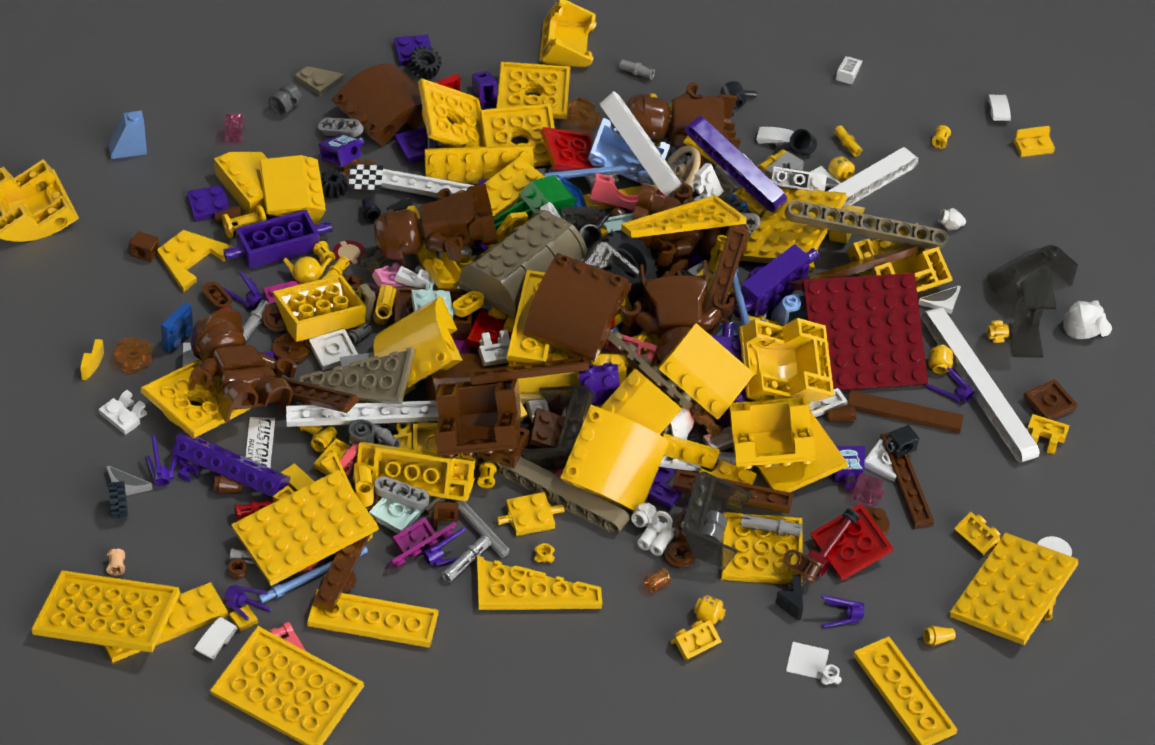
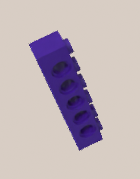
(230, 464)

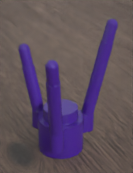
(253, 297)
(962, 391)
(160, 475)
(434, 554)
(235, 596)
(854, 610)

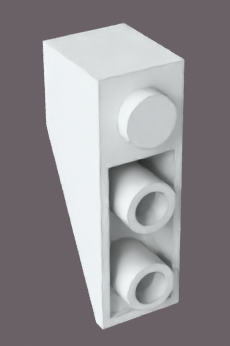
(798, 179)

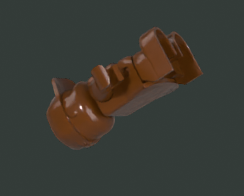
(659, 118)
(442, 224)
(678, 243)
(675, 308)
(236, 369)

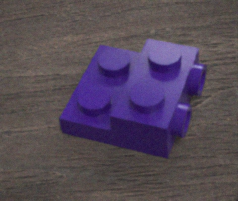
(601, 380)

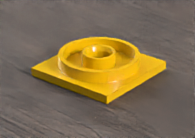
(524, 78)
(460, 108)
(504, 124)
(174, 399)

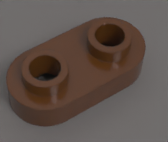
(216, 296)

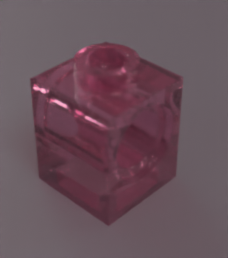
(234, 128)
(868, 489)

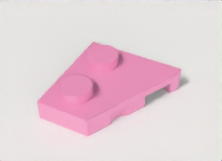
(386, 276)

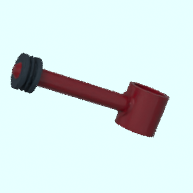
(850, 516)

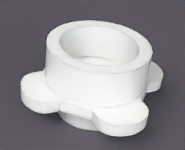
(830, 670)

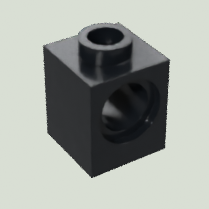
(902, 441)

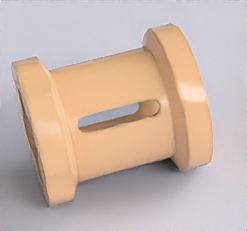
(115, 564)

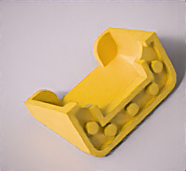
(566, 35)

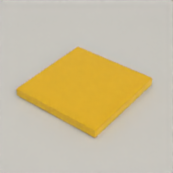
(799, 475)
(760, 551)

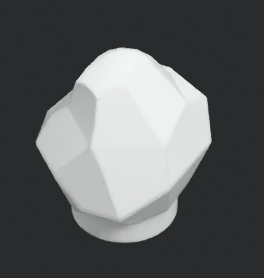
(951, 219)
(643, 515)

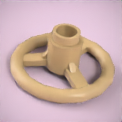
(684, 171)

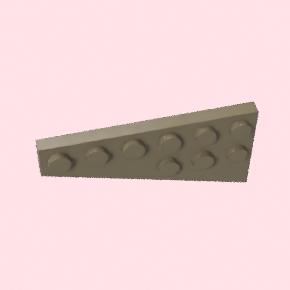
(653, 372)
(370, 379)

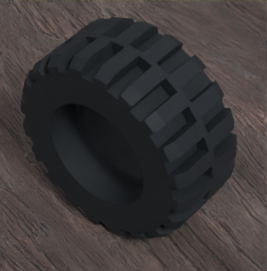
(634, 252)

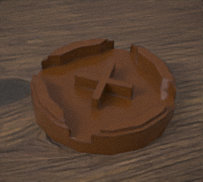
(287, 347)

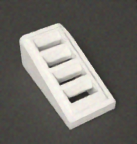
(848, 70)

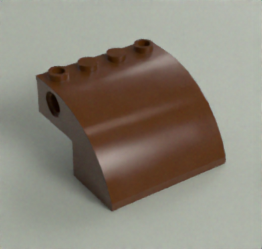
(381, 101)
(575, 306)
(478, 417)

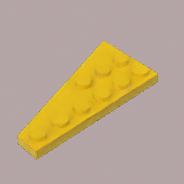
(696, 215)
(522, 588)

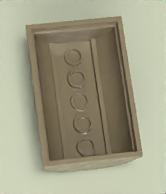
(527, 247)

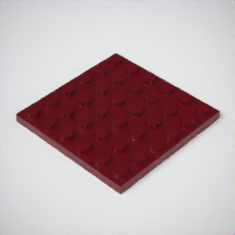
(870, 329)

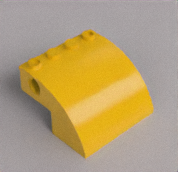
(33, 204)
(927, 264)
(429, 334)
(786, 360)
(772, 432)
(615, 458)

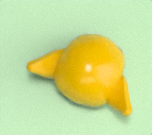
(307, 269)

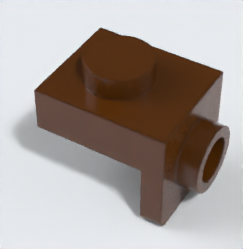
(444, 512)

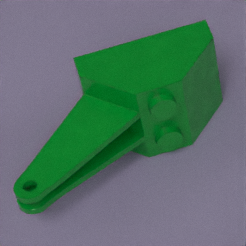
(537, 194)

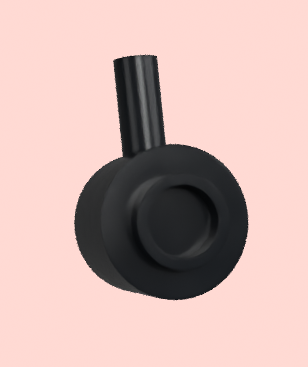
(735, 88)
(800, 141)
(592, 233)

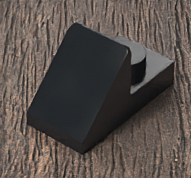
(792, 599)

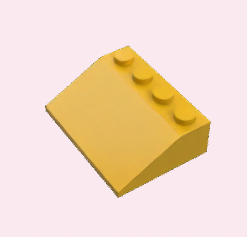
(242, 178)
(292, 186)
(320, 307)
(706, 371)
(642, 403)

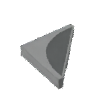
(132, 484)

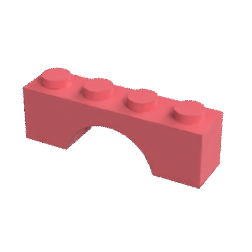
(605, 191)

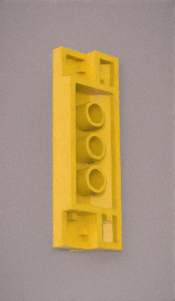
(533, 384)
(424, 470)

